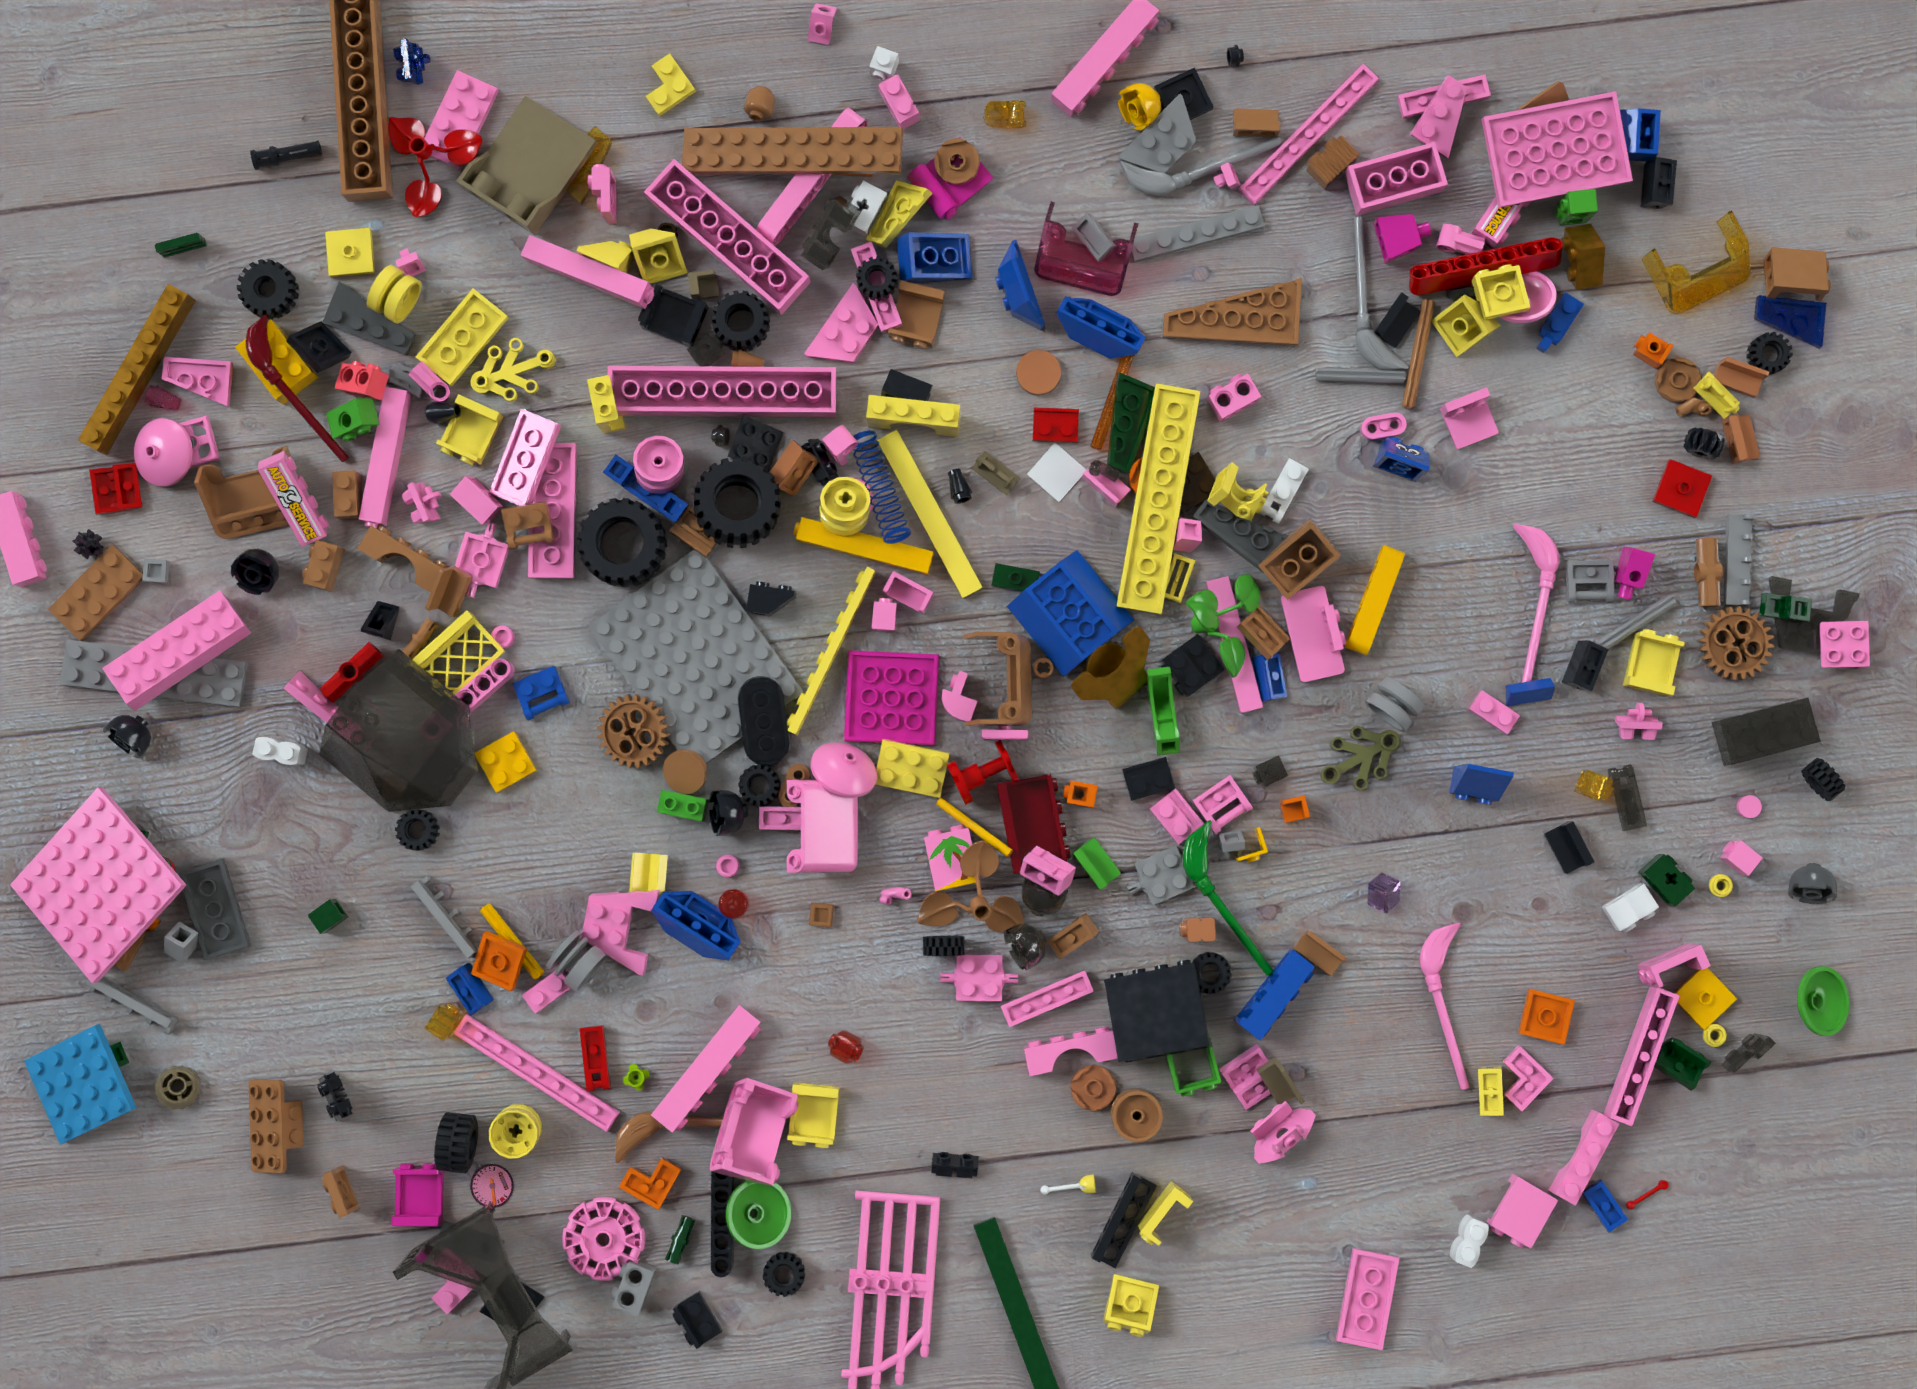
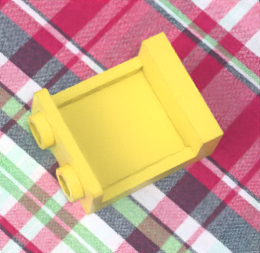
(605, 405)
(471, 432)
(1653, 663)
(815, 1115)
(1159, 1210)

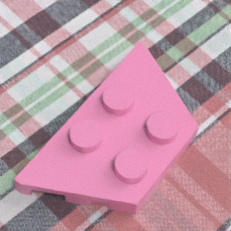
(845, 330)

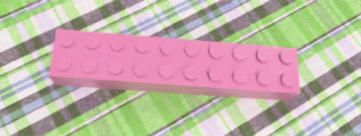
(724, 391)

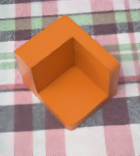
(1294, 809)

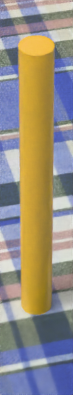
(974, 827)

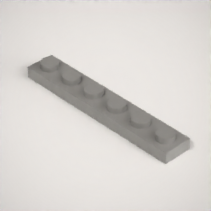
(1197, 233)

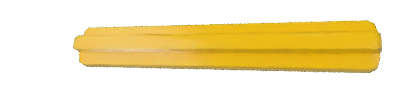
(504, 931)

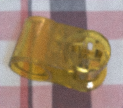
(1007, 114)

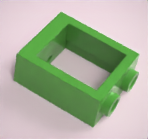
(1206, 1083)

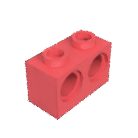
(361, 380)

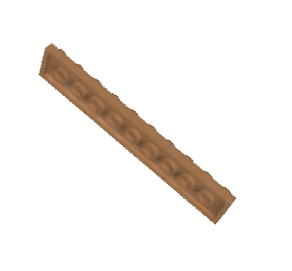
(793, 150)

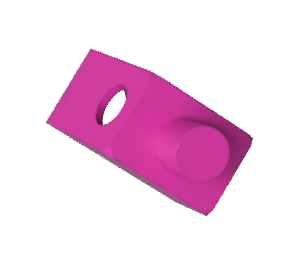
(1399, 235)
(1639, 564)

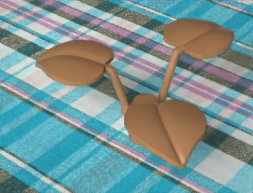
(976, 861)

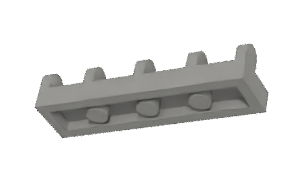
(1738, 560)
(445, 918)
(135, 1003)

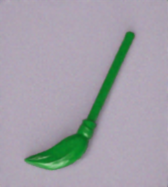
(1196, 867)

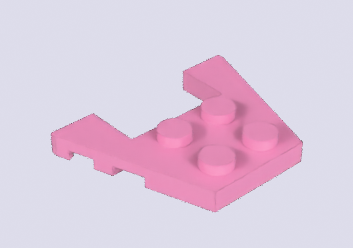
(609, 922)

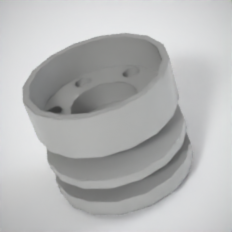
(575, 960)

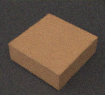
(821, 914)

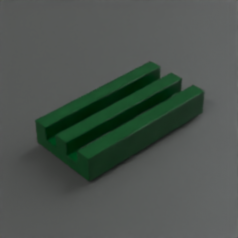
(180, 245)

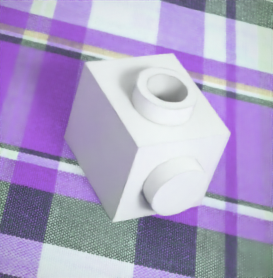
(883, 64)

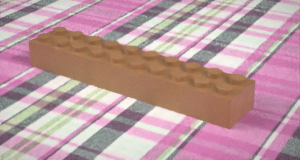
(360, 100)

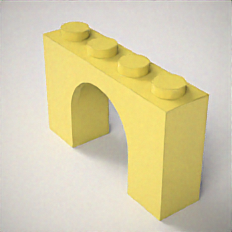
(885, 411)

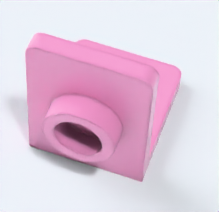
(821, 24)

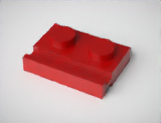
(1055, 425)

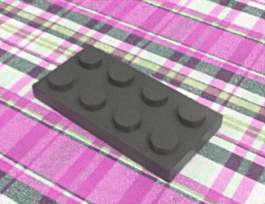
(214, 909)

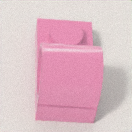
(839, 444)

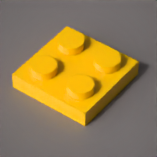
(505, 762)

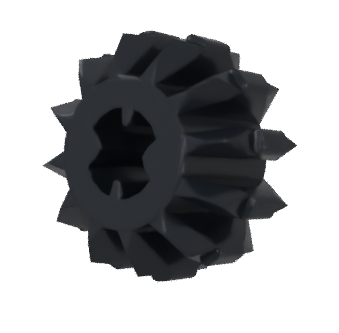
(1704, 443)

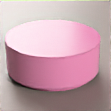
(503, 636)
(1749, 806)
(727, 865)

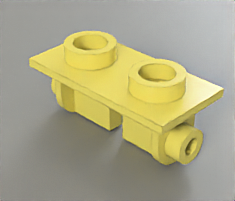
(1717, 395)

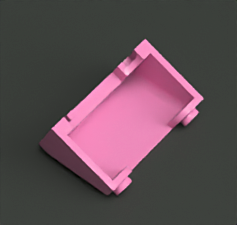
(827, 829)
(752, 1131)

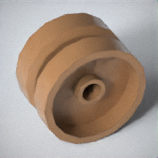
(1122, 1114)

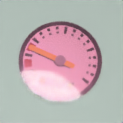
(492, 1184)

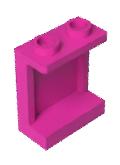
(418, 1195)

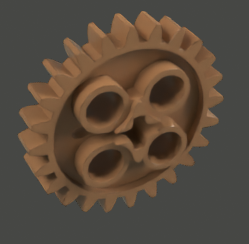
(1753, 634)
(650, 722)

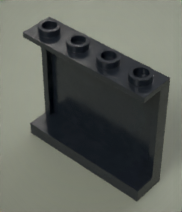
(1157, 1012)

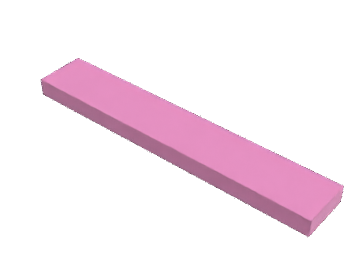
(1245, 682)

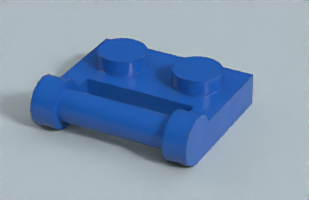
(538, 686)

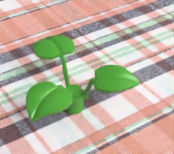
(1205, 620)

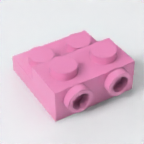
(604, 188)

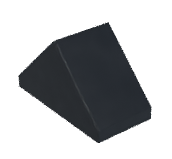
(381, 620)

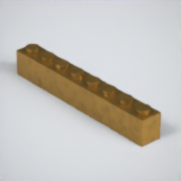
(137, 369)

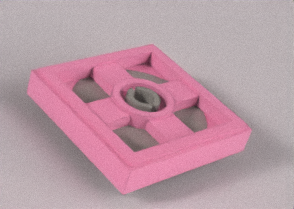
(202, 441)

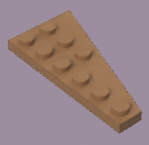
(1249, 317)

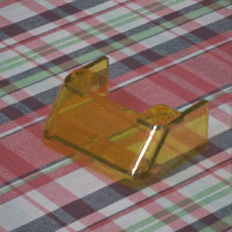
(1683, 292)

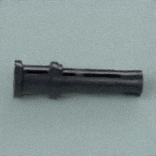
(313, 148)

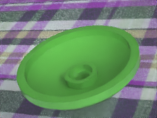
(1823, 1001)
(770, 1217)

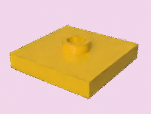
(1704, 997)

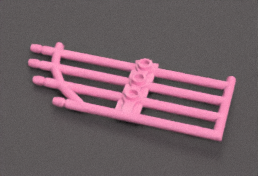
(892, 1283)

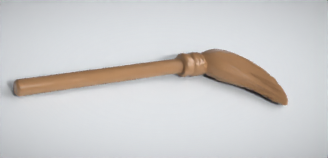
(644, 1125)

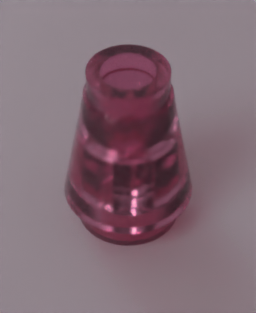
(162, 398)

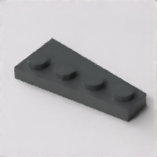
(351, 315)
(1241, 535)

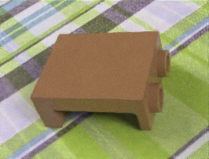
(1796, 272)

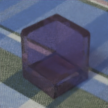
(1384, 892)

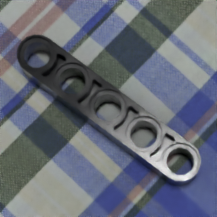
(718, 1229)

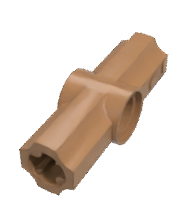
(1708, 572)

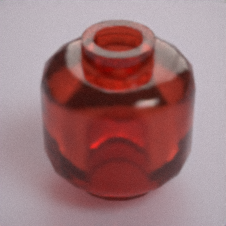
(738, 896)
(845, 1047)

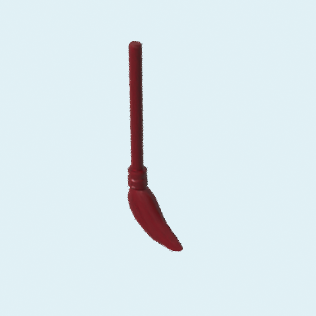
(261, 357)

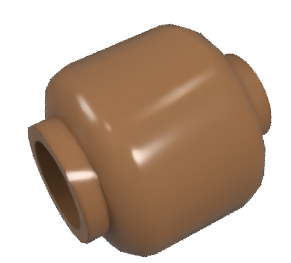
(759, 103)

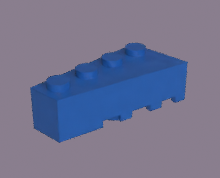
(1274, 994)

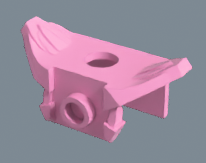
(1296, 1121)

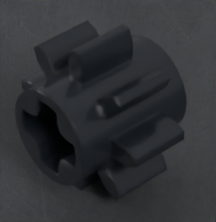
(88, 544)

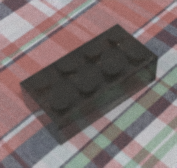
(1766, 731)

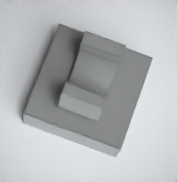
(1232, 842)

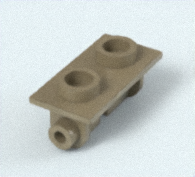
(995, 473)

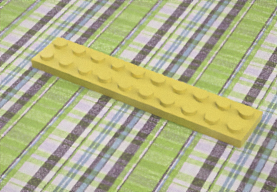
(1158, 499)

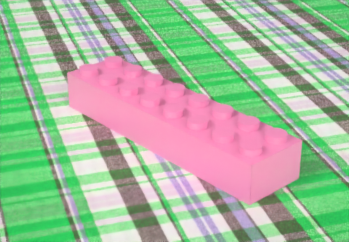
(727, 237)

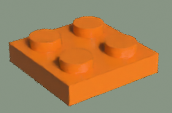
(499, 961)
(1546, 1016)

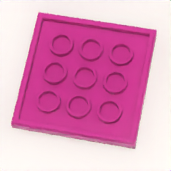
(891, 697)

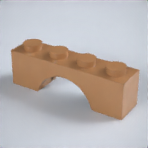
(381, 546)

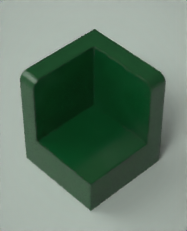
(327, 916)

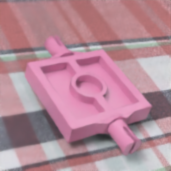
(482, 559)
(979, 978)

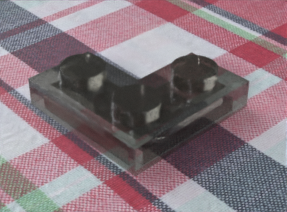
(1752, 1046)

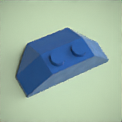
(1018, 288)
(1099, 328)
(696, 924)

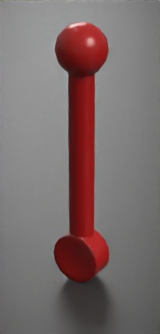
(1661, 1185)

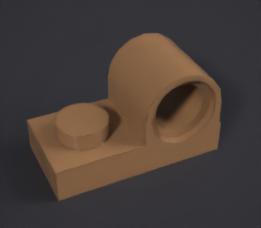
(1073, 936)

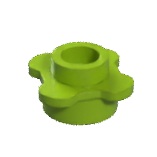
(637, 1083)

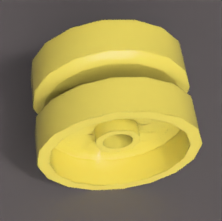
(394, 294)
(844, 506)

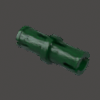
(680, 1239)

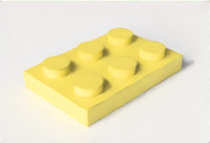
(911, 768)

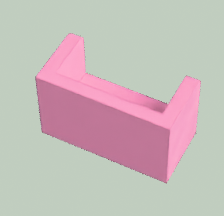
(908, 592)

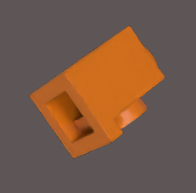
(1651, 357)
(1089, 792)

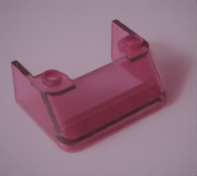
(1074, 263)

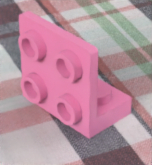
(1469, 419)
(1844, 644)

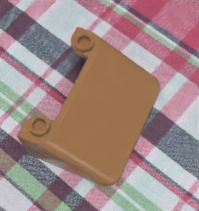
(238, 502)

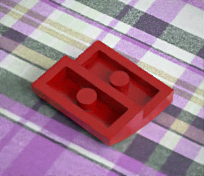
(115, 488)

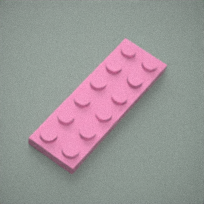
(558, 488)

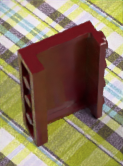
(1032, 818)

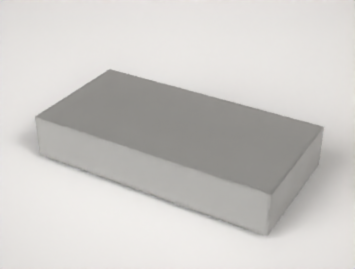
(1094, 237)

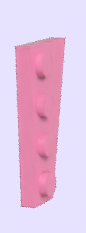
(310, 696)

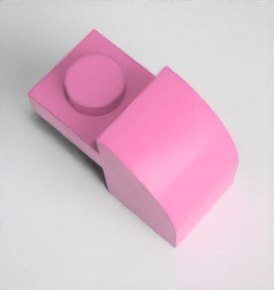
(956, 704)

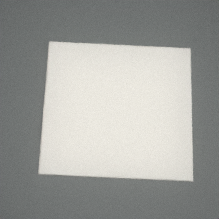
(1056, 472)

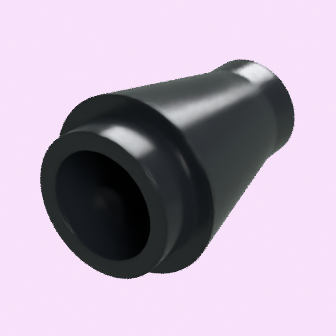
(440, 412)
(959, 488)

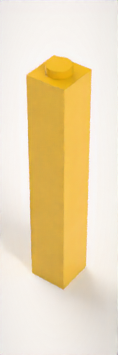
(865, 547)

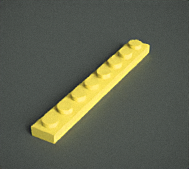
(826, 659)

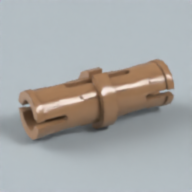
(419, 638)

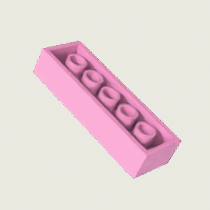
(176, 650)

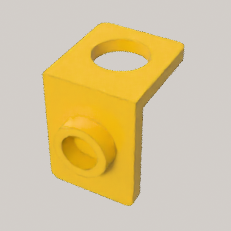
(1255, 855)

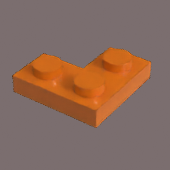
(651, 1189)

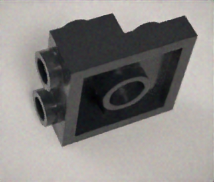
(1192, 665)

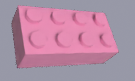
(1395, 178)

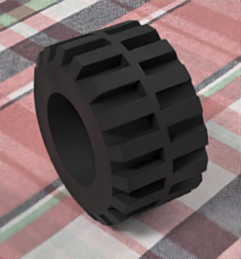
(735, 303)
(456, 1142)

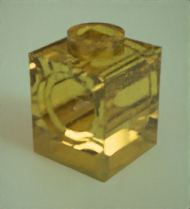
(1594, 785)
(444, 1021)

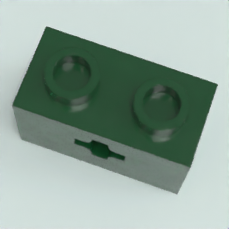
(1654, 875)

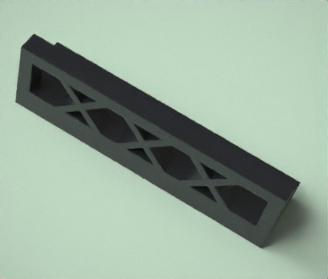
(1116, 1216)

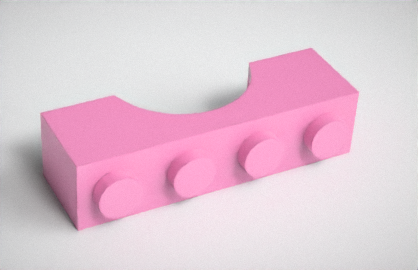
(1042, 1056)
(1577, 1172)

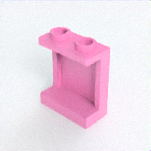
(1690, 953)
(1522, 1212)

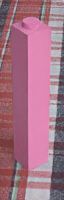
(588, 272)
(385, 457)

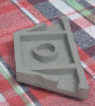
(1163, 139)

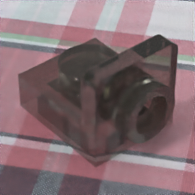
(1269, 772)

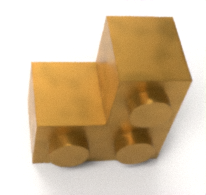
(1585, 256)

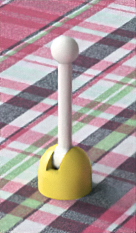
(1086, 1184)

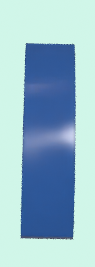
(624, 475)

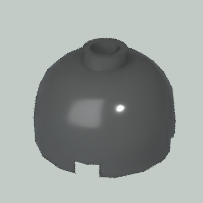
(1813, 884)

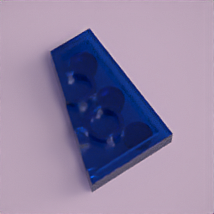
(1793, 317)

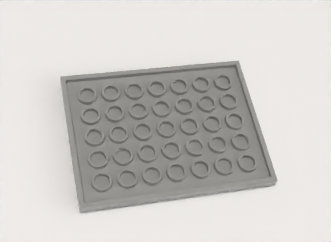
(691, 652)

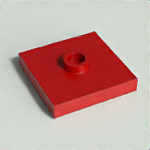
(1682, 488)

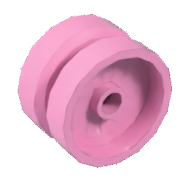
(658, 464)

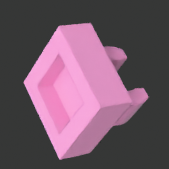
(1228, 177)
(410, 263)

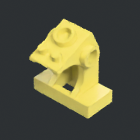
(1234, 497)

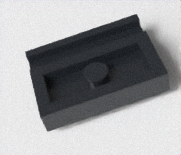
(1148, 778)

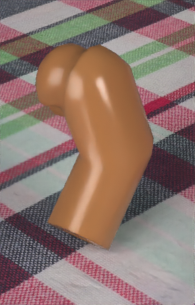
(1694, 405)

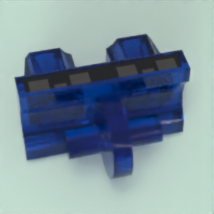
(413, 62)

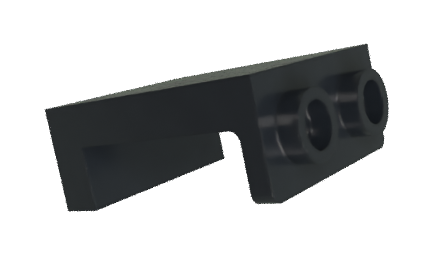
(673, 316)

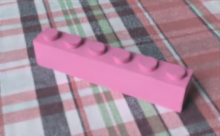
(1104, 56)
(1641, 1055)
(706, 1068)

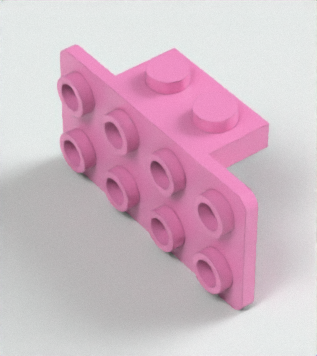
(1314, 634)

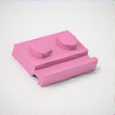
(1176, 816)

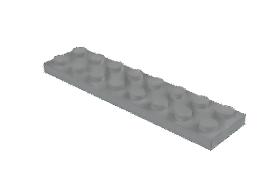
(215, 682)

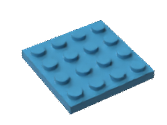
(80, 1084)

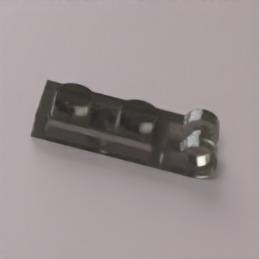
(1627, 798)

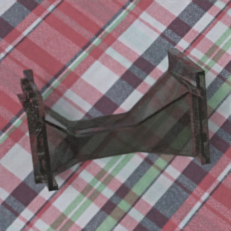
(476, 1258)

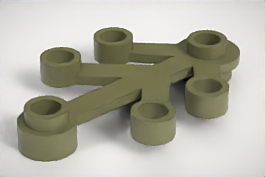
(1363, 755)

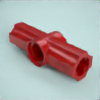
(340, 682)

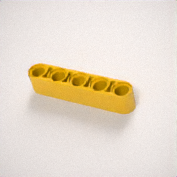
(1374, 600)

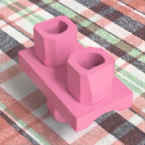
(424, 500)
(1638, 719)

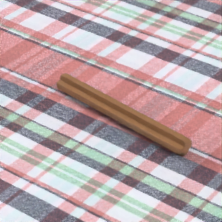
(1418, 354)

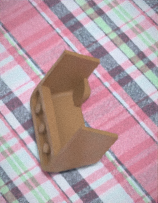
(1018, 707)

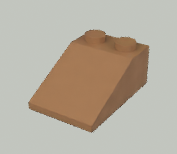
(1299, 559)

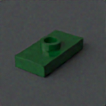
(1013, 577)

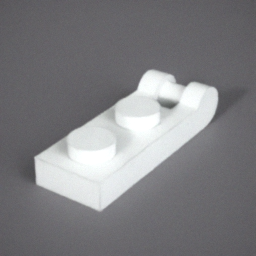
(1284, 490)

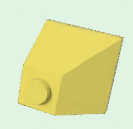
(609, 253)
(657, 255)
(1464, 325)

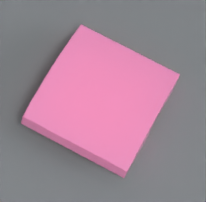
(1244, 1078)

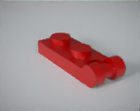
(595, 1057)

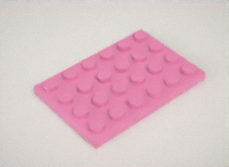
(1557, 149)

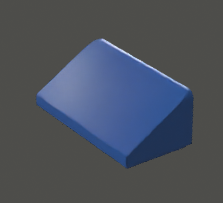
(1269, 677)
(1529, 691)
(469, 989)

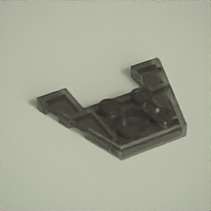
(1803, 635)

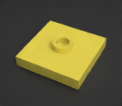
(350, 252)

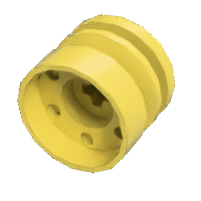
(503, 1136)

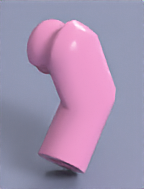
(897, 892)

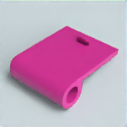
(945, 196)

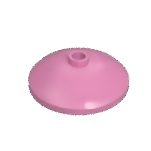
(1541, 297)
(163, 452)
(843, 769)

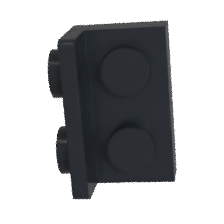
(696, 1320)

